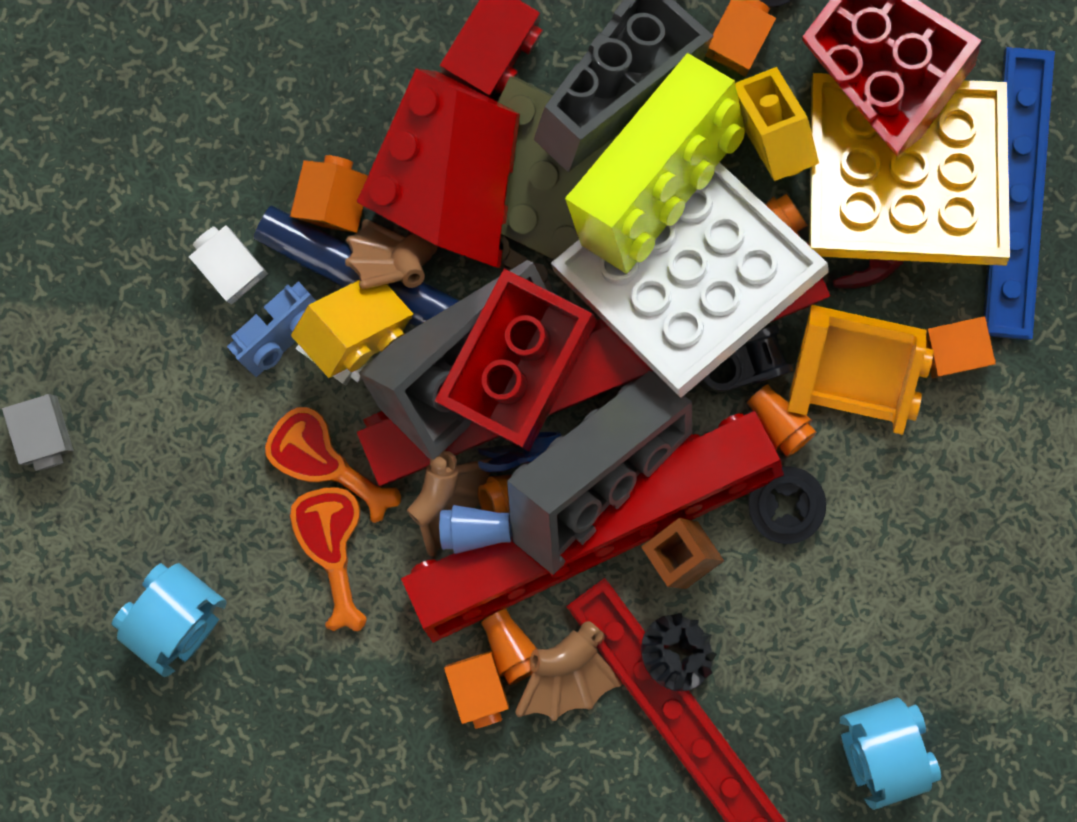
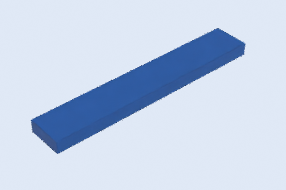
(1012, 288)

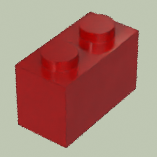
(491, 44)

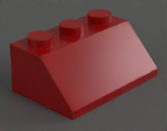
(516, 359)

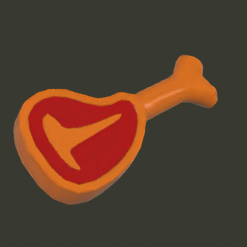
(304, 451)
(323, 526)

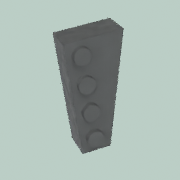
(617, 77)
(594, 467)

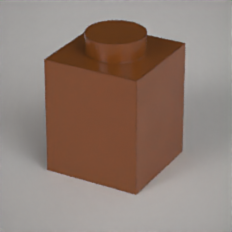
(682, 553)

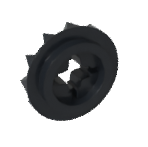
(788, 528)
(665, 665)

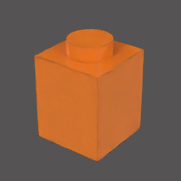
(740, 34)
(329, 194)
(959, 347)
(477, 690)

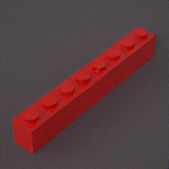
(688, 484)

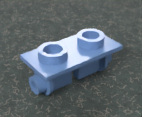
(262, 345)

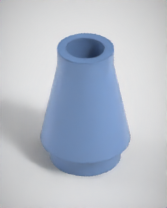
(473, 528)

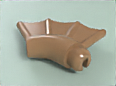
(387, 257)
(442, 488)
(568, 675)

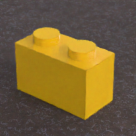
(776, 124)
(351, 326)

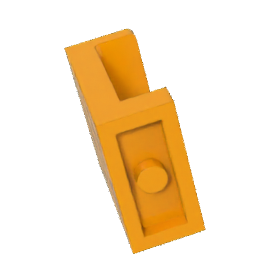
(860, 366)

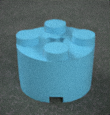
(168, 617)
(889, 752)

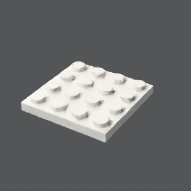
(703, 285)

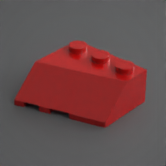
(893, 62)
(446, 167)

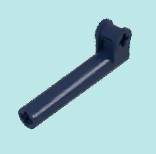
(327, 258)

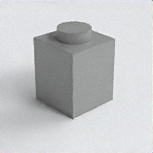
(38, 432)

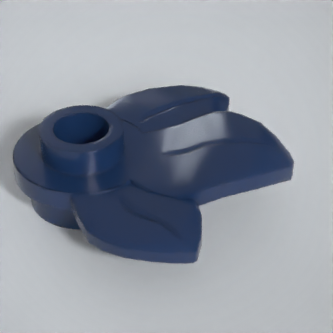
(511, 455)

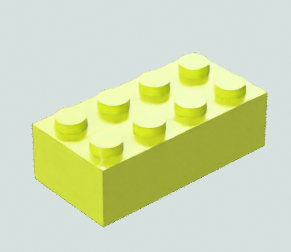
(657, 164)

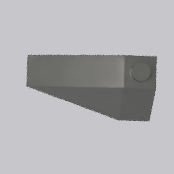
(415, 366)

